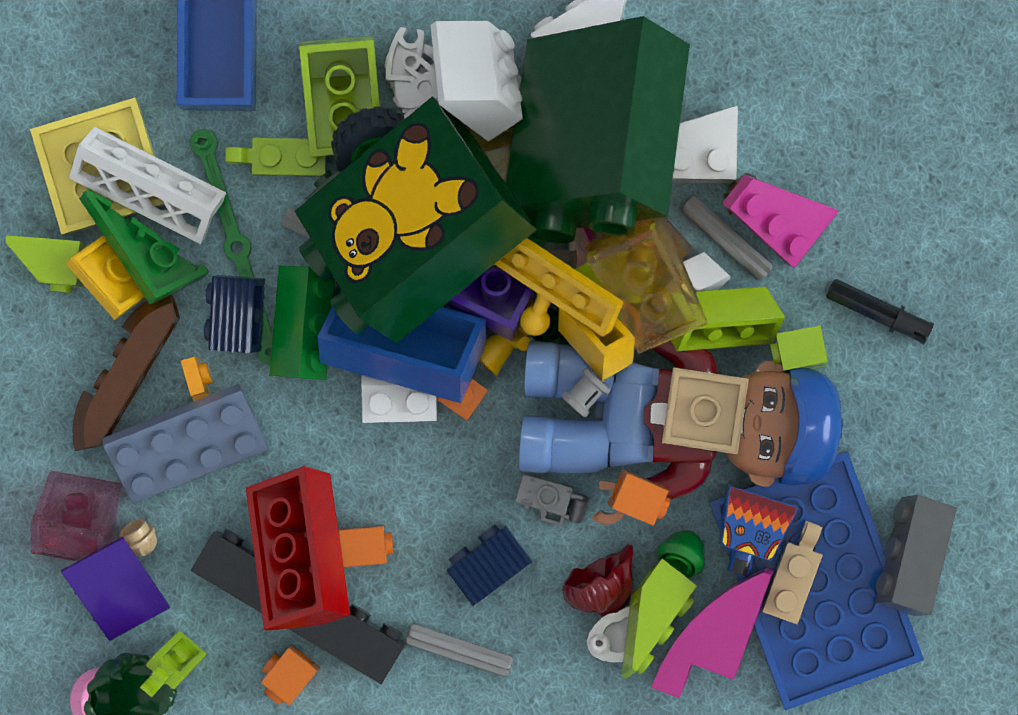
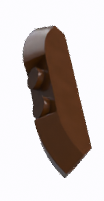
(100, 413)

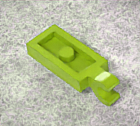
(278, 158)
(173, 663)

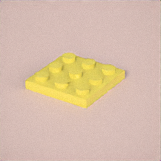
(57, 147)

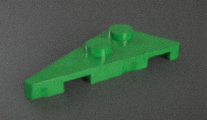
(143, 253)

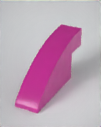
(715, 635)

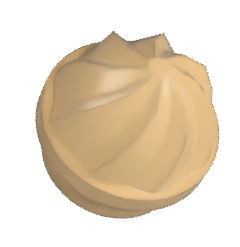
(139, 536)

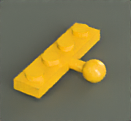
(561, 286)

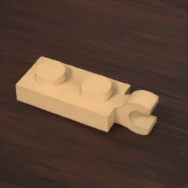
(794, 576)

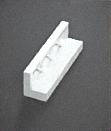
(147, 178)

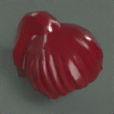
(602, 585)

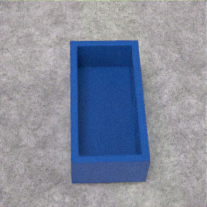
(216, 55)
(431, 359)

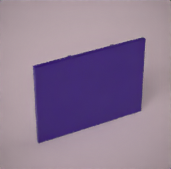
(115, 588)

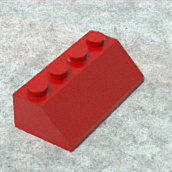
(297, 550)

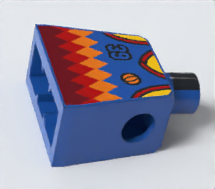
(752, 527)

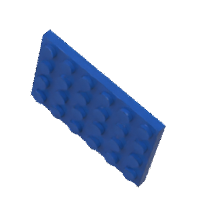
(841, 630)

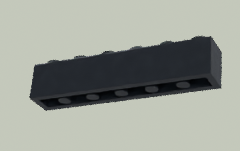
(349, 639)

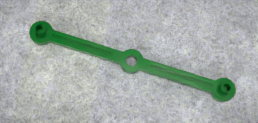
(204, 145)

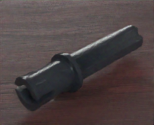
(880, 311)

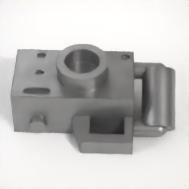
(551, 498)

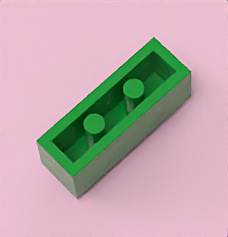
(298, 319)

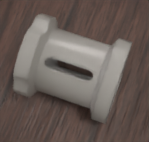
(585, 392)

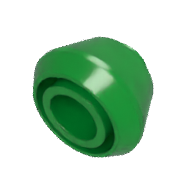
(683, 552)

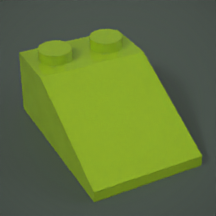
(337, 81)

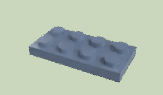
(185, 443)

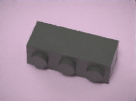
(915, 555)

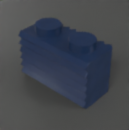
(235, 313)
(488, 564)

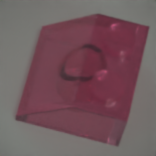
(74, 516)

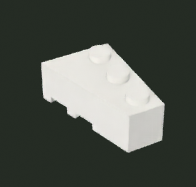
(707, 149)

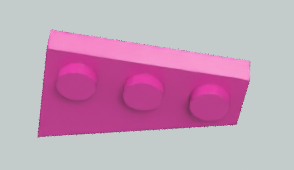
(779, 217)

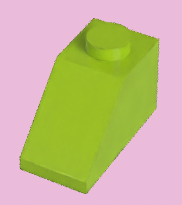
(48, 260)
(800, 349)

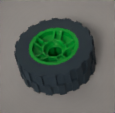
(361, 132)

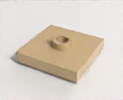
(705, 410)

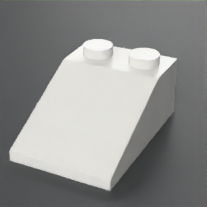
(395, 403)

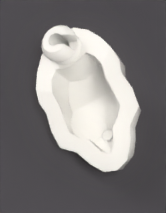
(608, 636)

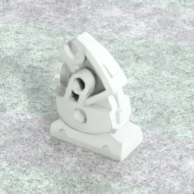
(408, 73)

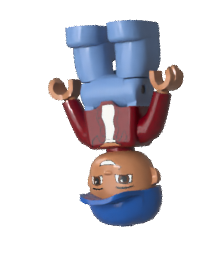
(786, 429)

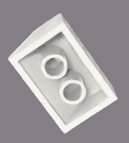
(477, 75)

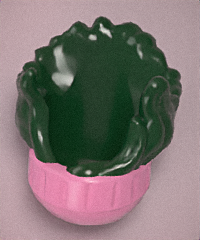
(117, 690)

